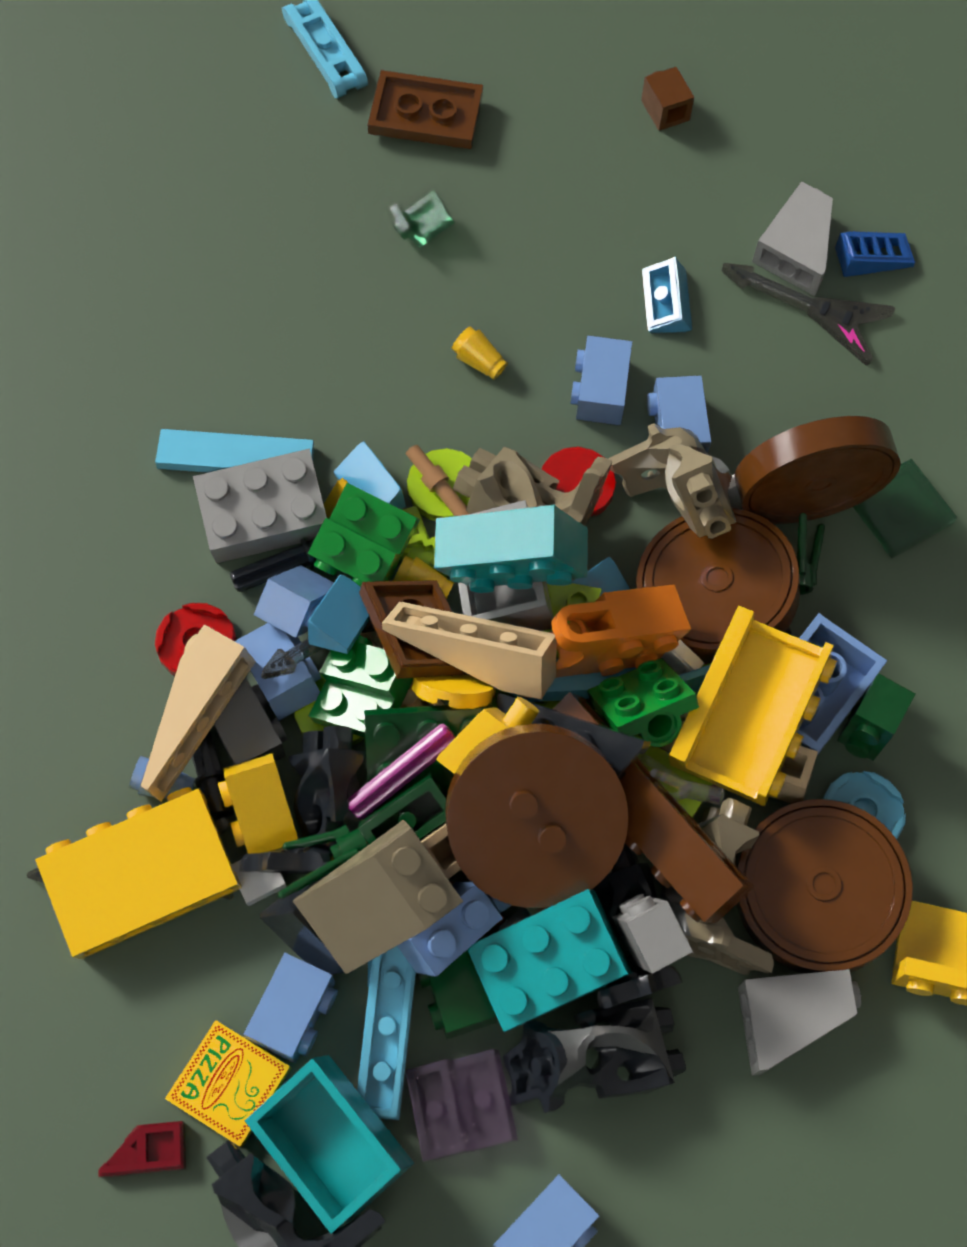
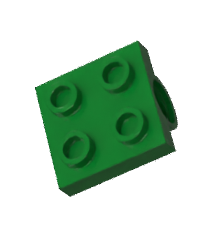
(645, 702)

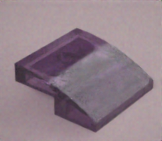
(461, 1105)

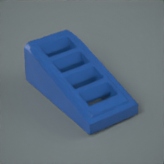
(864, 263)

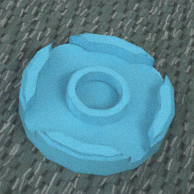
(874, 796)

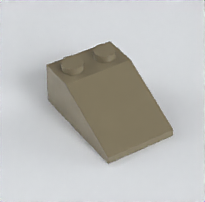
(378, 898)

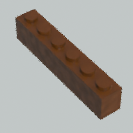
(672, 838)

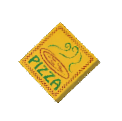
(227, 1082)

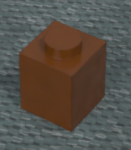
(667, 98)

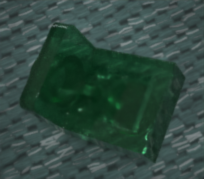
(423, 219)

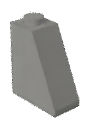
(798, 239)
(793, 1012)

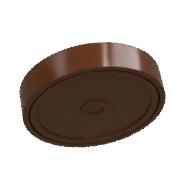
(817, 469)
(714, 575)
(536, 815)
(825, 887)

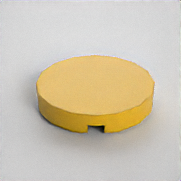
(461, 691)

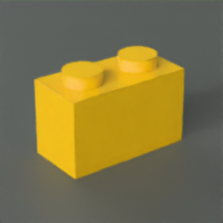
(259, 805)

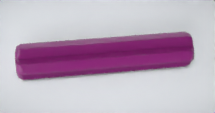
(400, 772)

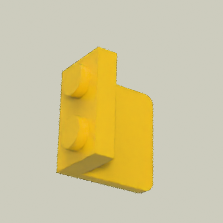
(933, 953)

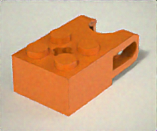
(618, 630)

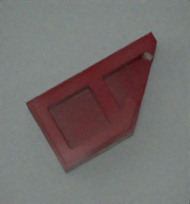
(149, 1150)

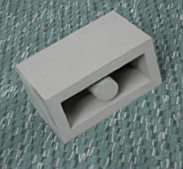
(651, 932)

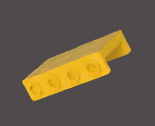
(752, 708)
(137, 872)

